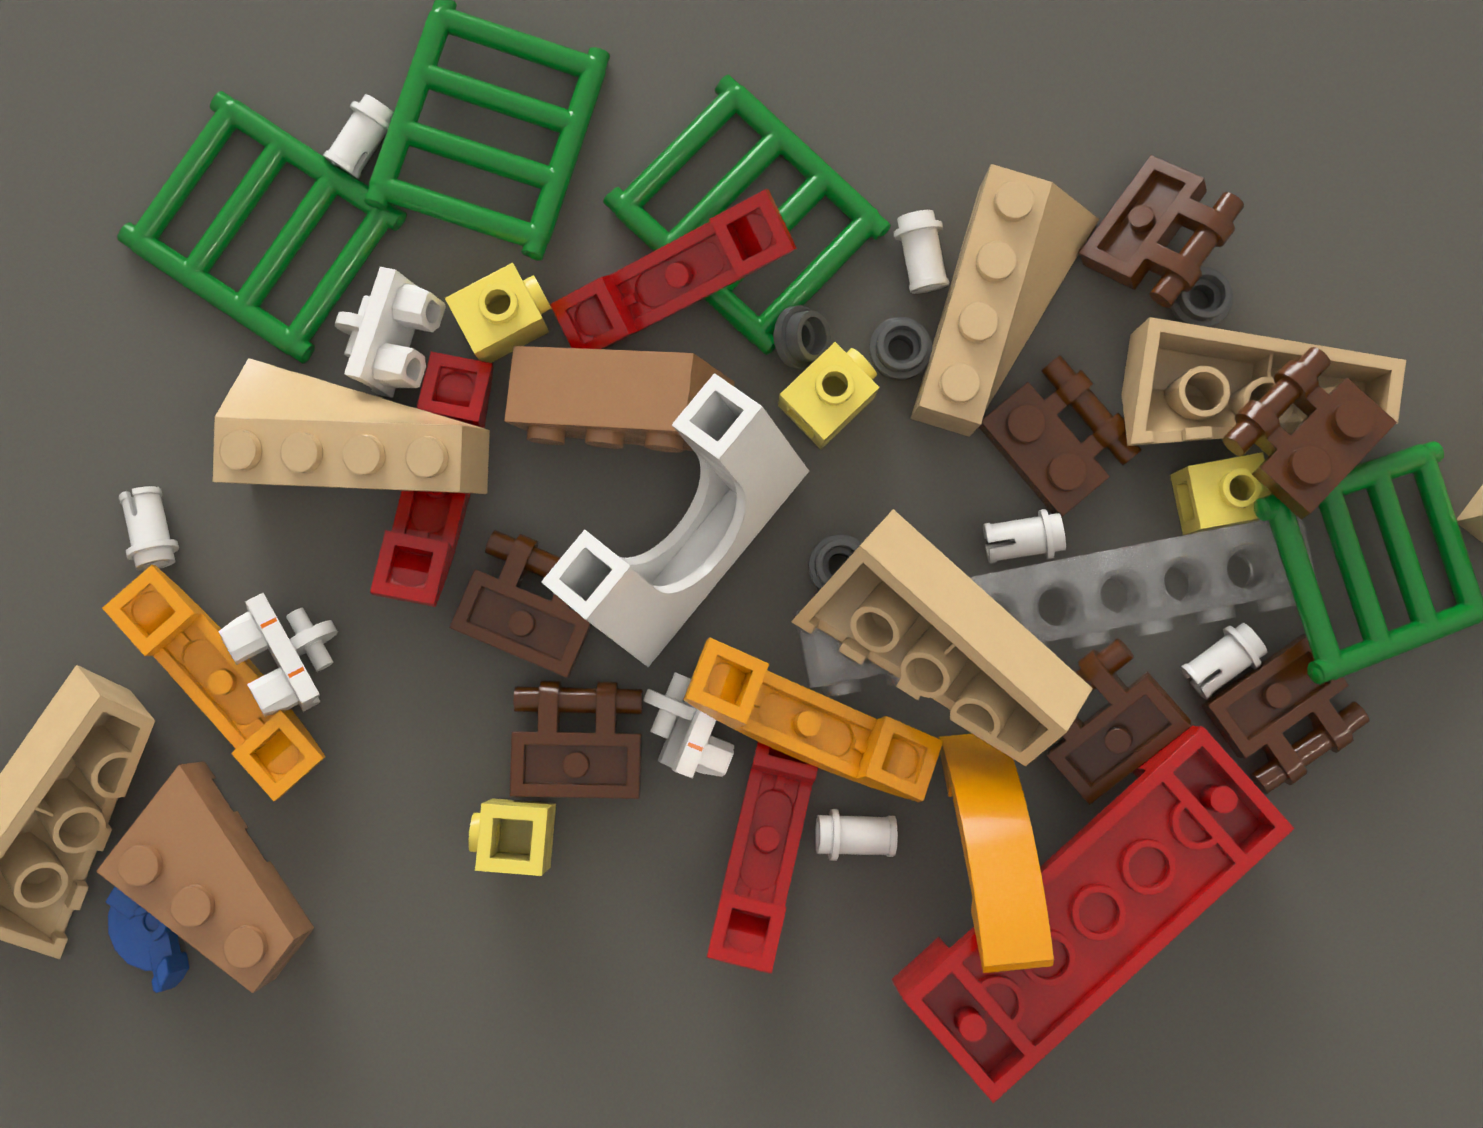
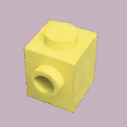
(500, 313)
(829, 393)
(1218, 493)
(513, 836)

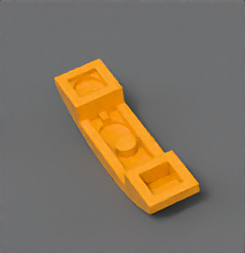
(188, 646)
(810, 725)
(998, 854)

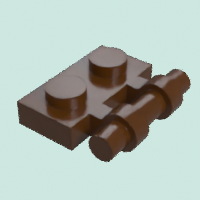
(1146, 220)
(1322, 447)
(1045, 449)
(517, 619)
(1270, 701)
(1120, 734)
(576, 762)

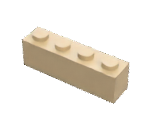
(1006, 274)
(1195, 379)
(321, 434)
(946, 641)
(60, 804)

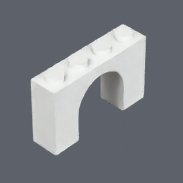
(742, 483)

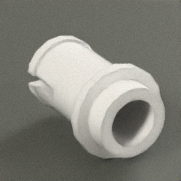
(360, 135)
(922, 250)
(147, 528)
(1028, 537)
(1225, 660)
(855, 835)

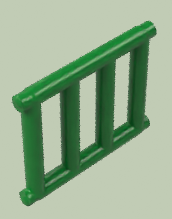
(427, 75)
(775, 141)
(195, 269)
(1425, 623)

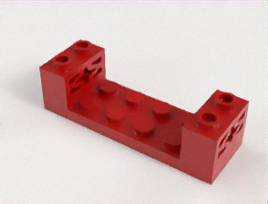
(1111, 908)

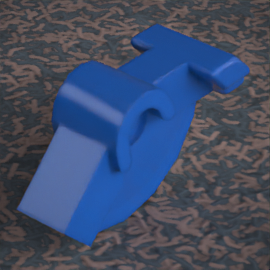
(145, 942)

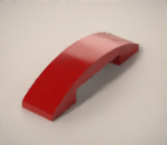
(675, 274)
(429, 524)
(762, 861)

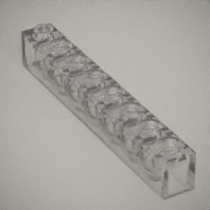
(1080, 581)

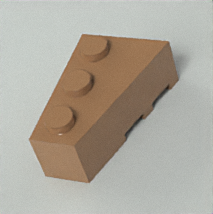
(604, 395)
(207, 879)

